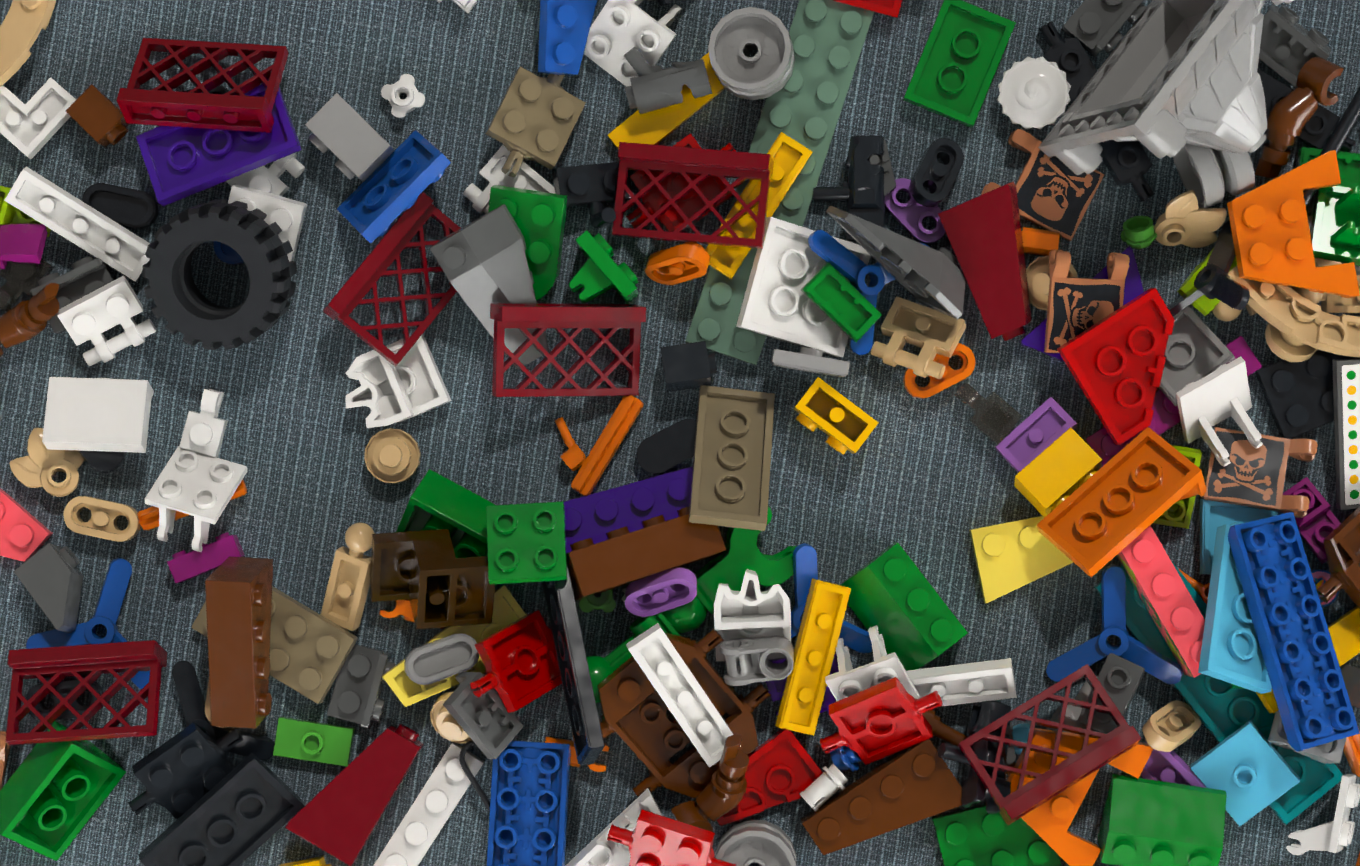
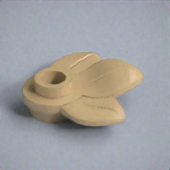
(1188, 223)
(41, 464)

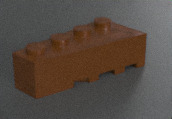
(640, 553)
(239, 641)
(890, 796)

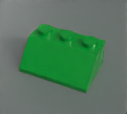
(446, 505)
(904, 607)
(56, 794)
(1161, 824)

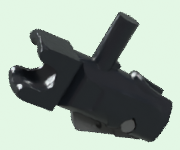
(868, 181)
(972, 788)

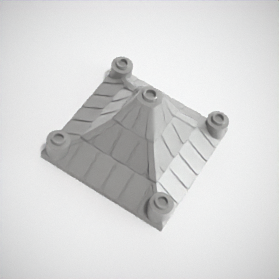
(1172, 82)

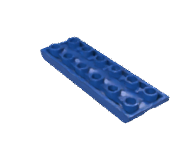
(1292, 631)
(529, 805)

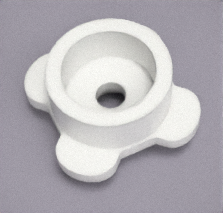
(392, 93)

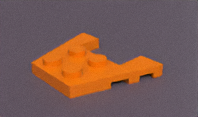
(1275, 236)
(1056, 815)

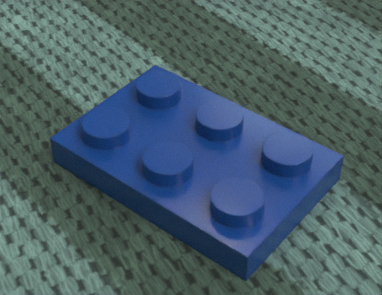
(394, 186)

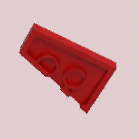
(774, 776)

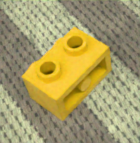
(835, 416)
(1057, 472)

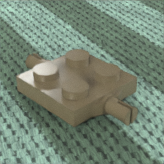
(534, 120)

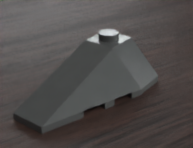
(490, 266)
(921, 270)

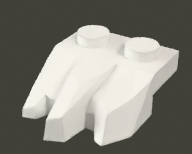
(397, 391)
(751, 613)

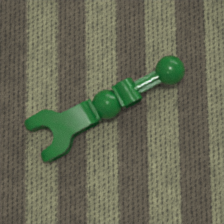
(724, 568)

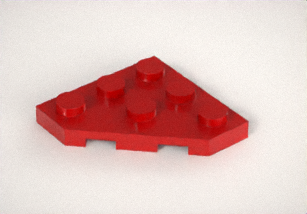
(1122, 363)

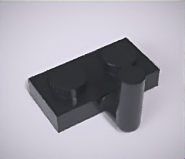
(591, 186)

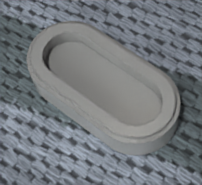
(441, 659)

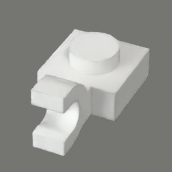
(204, 430)

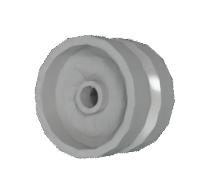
(757, 75)
(1214, 172)
(756, 842)

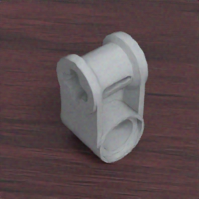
(754, 661)

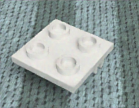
(625, 26)
(1214, 400)
(196, 487)
(851, 681)
(1334, 834)

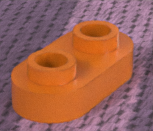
(678, 264)
(950, 375)

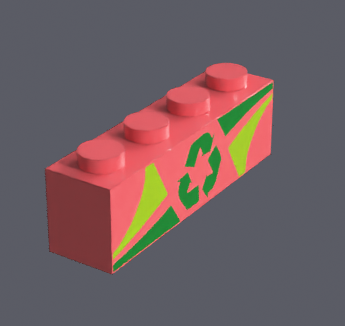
(1165, 598)

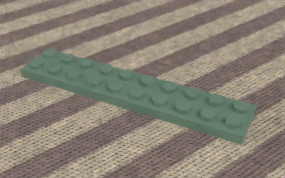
(826, 50)

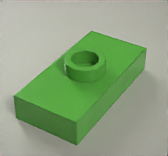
(313, 741)

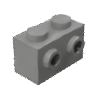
(349, 138)

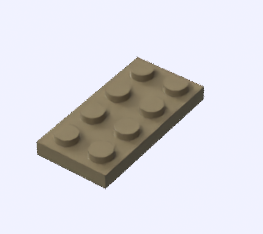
(732, 458)
(303, 646)

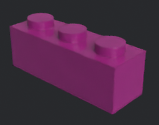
(195, 563)

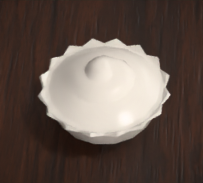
(1034, 92)

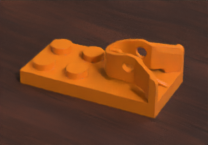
(1121, 501)

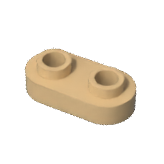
(103, 518)
(1171, 726)

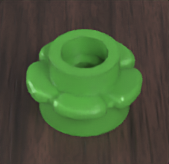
(1138, 232)

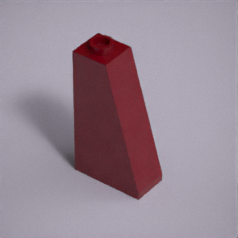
(992, 258)
(355, 800)

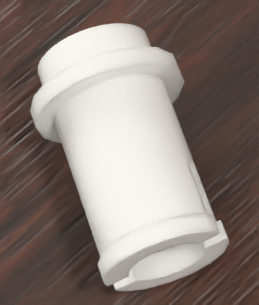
(824, 787)

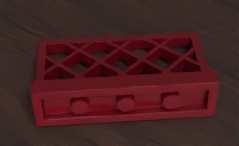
(199, 107)
(692, 162)
(375, 267)
(566, 316)
(90, 661)
(1069, 771)

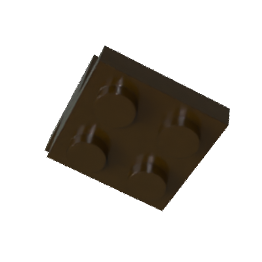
(425, 570)

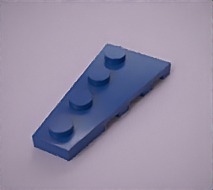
(563, 34)

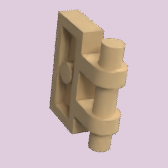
(922, 328)

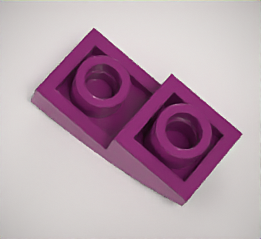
(22, 243)
(1318, 521)

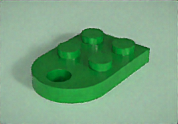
(542, 224)

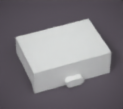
(97, 414)

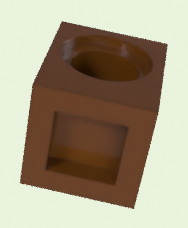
(99, 117)

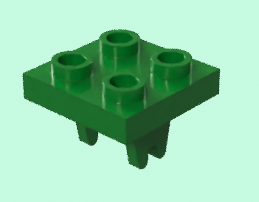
(1337, 224)
(601, 272)
(526, 543)

